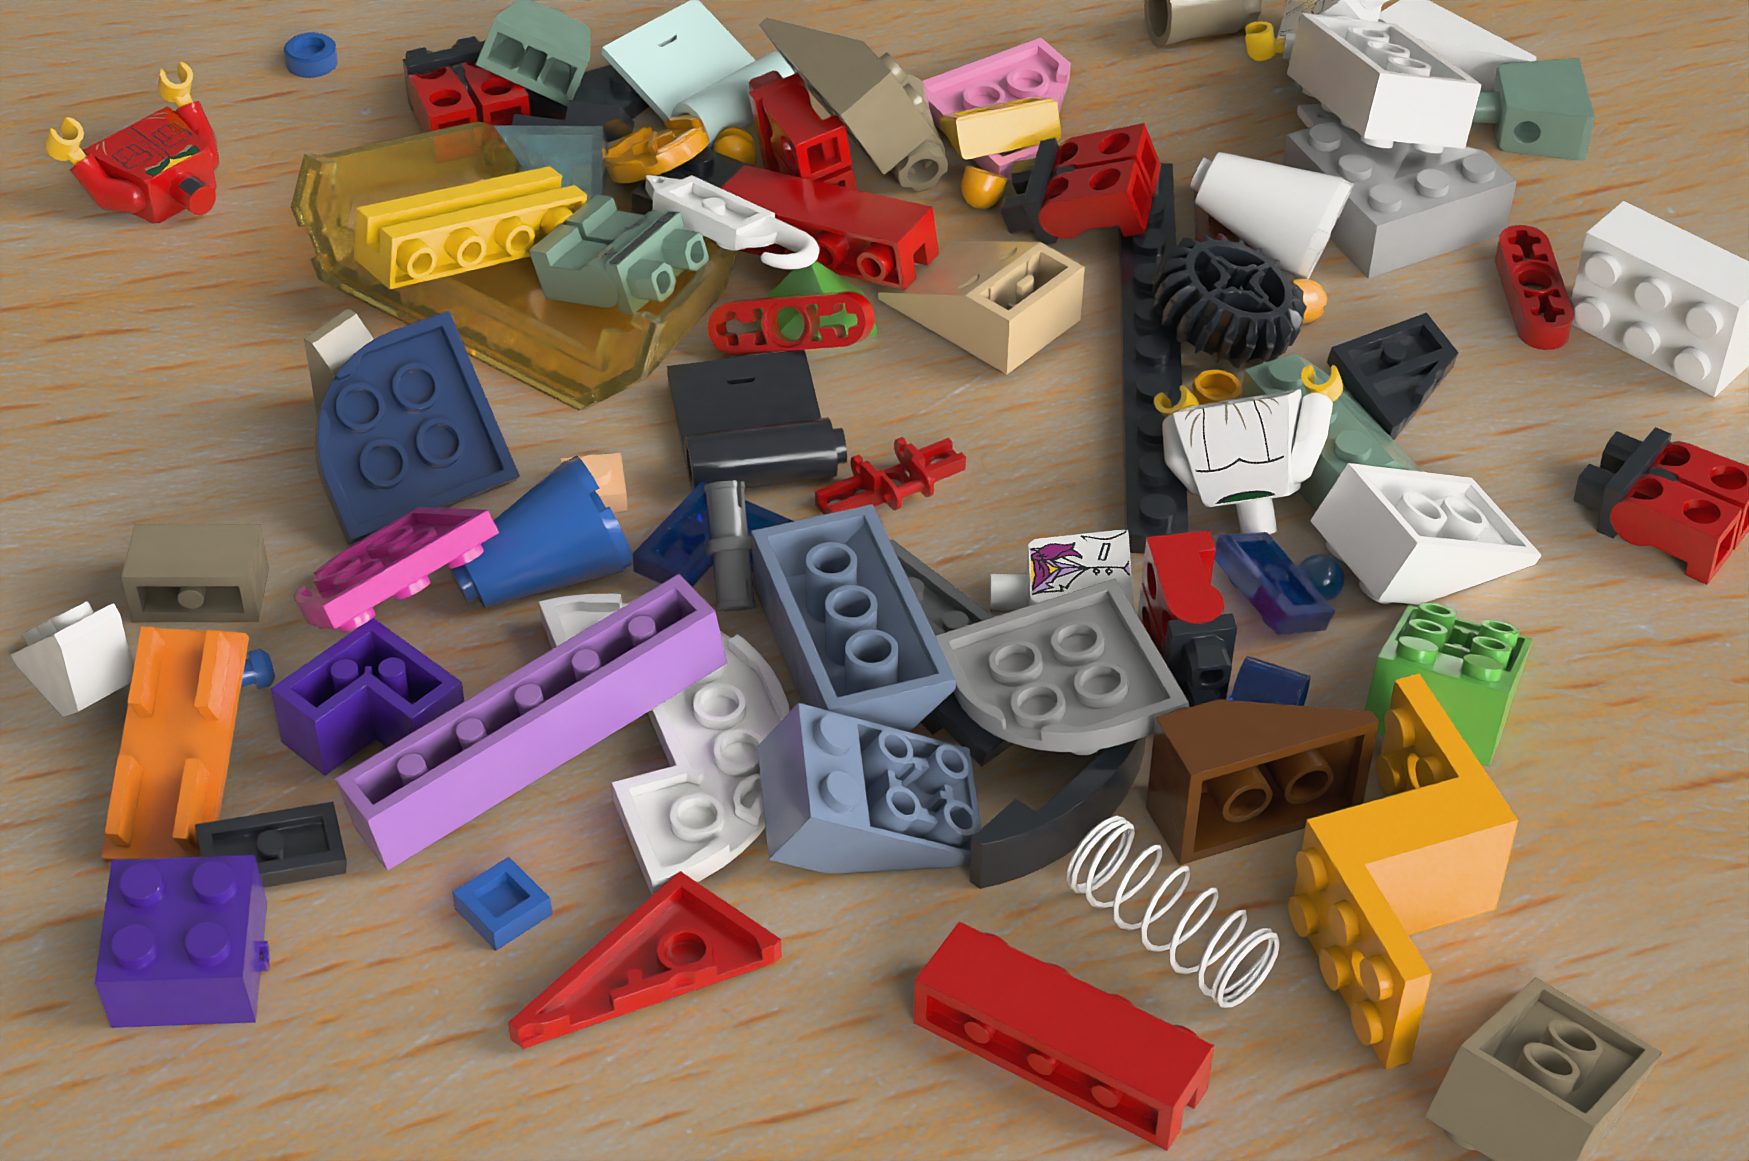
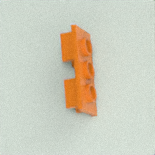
(174, 742)

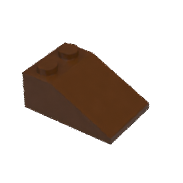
(1253, 771)

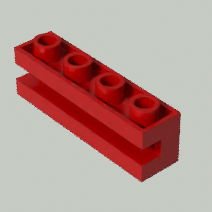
(855, 230)
(1063, 1034)

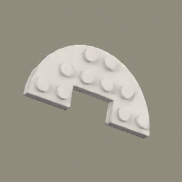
(711, 795)

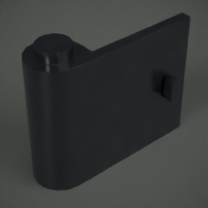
(753, 421)

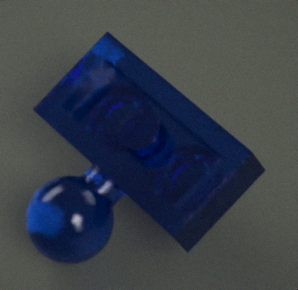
(1284, 595)

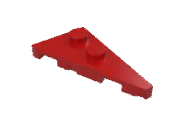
(660, 951)

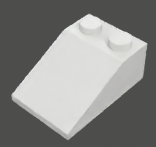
(1418, 533)

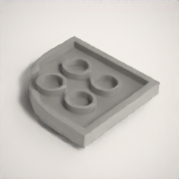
(1063, 673)

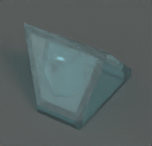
(571, 150)

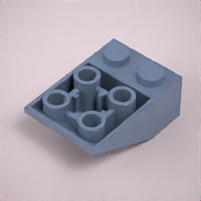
(864, 796)

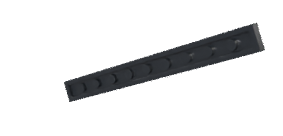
(1150, 365)

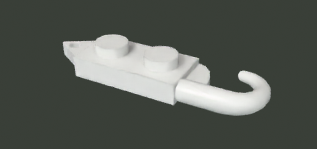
(731, 220)

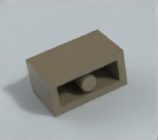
(195, 573)

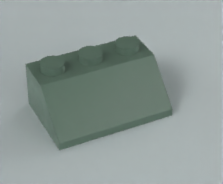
(1351, 434)

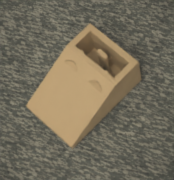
(994, 298)

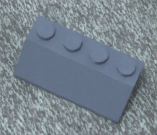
(849, 619)

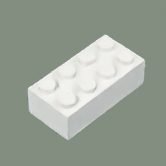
(1383, 82)

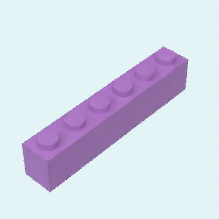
(532, 721)

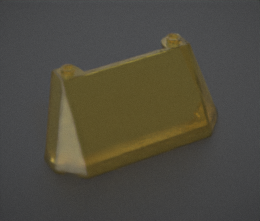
(500, 309)

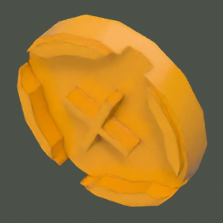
(656, 152)

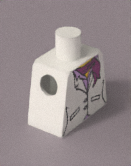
(1062, 567)

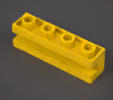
(462, 226)

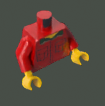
(151, 165)

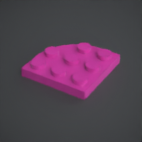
(392, 563)

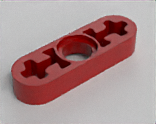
(1526, 303)
(831, 335)

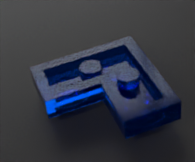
(680, 539)

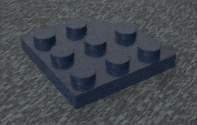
(407, 429)

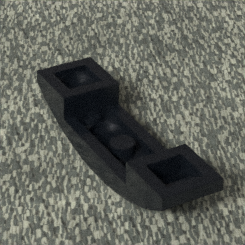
(1028, 840)

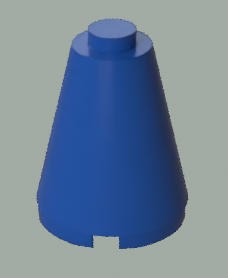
(547, 541)

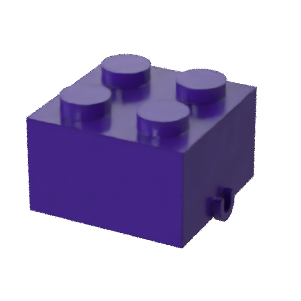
(182, 941)

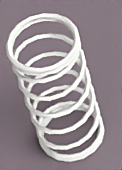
(1248, 982)

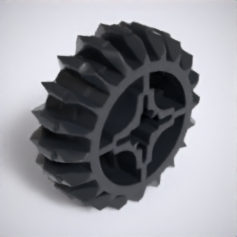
(1228, 300)

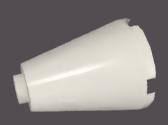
(1273, 207)

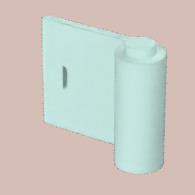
(691, 68)

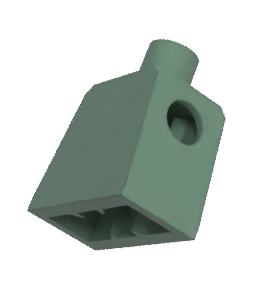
(538, 49)
(1539, 109)

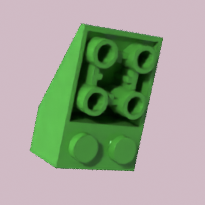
(1464, 664)

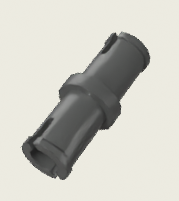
(730, 546)

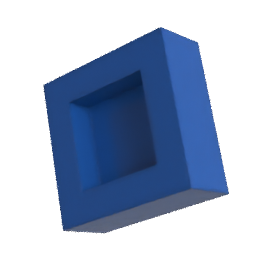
(502, 903)

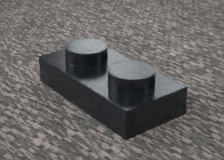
(286, 843)

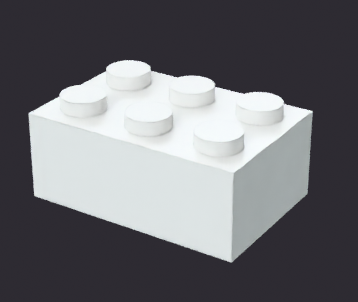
(1664, 298)

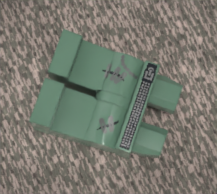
(616, 256)

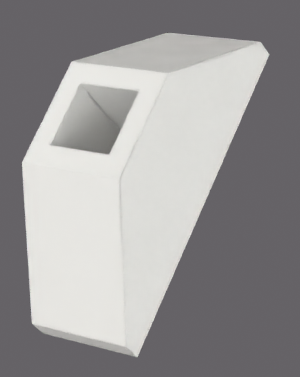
(77, 657)

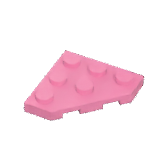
(1000, 78)

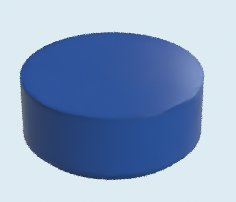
(310, 55)

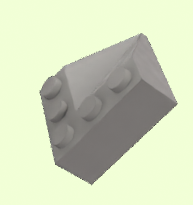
(1405, 199)

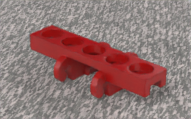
(881, 489)

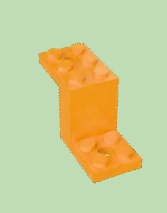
(1401, 869)

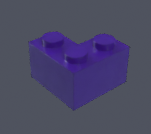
(358, 693)

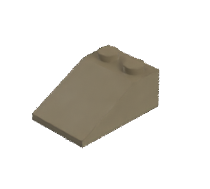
(856, 88)
(1541, 1080)

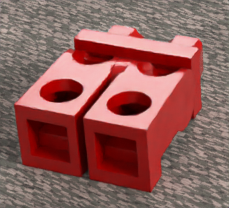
(795, 136)

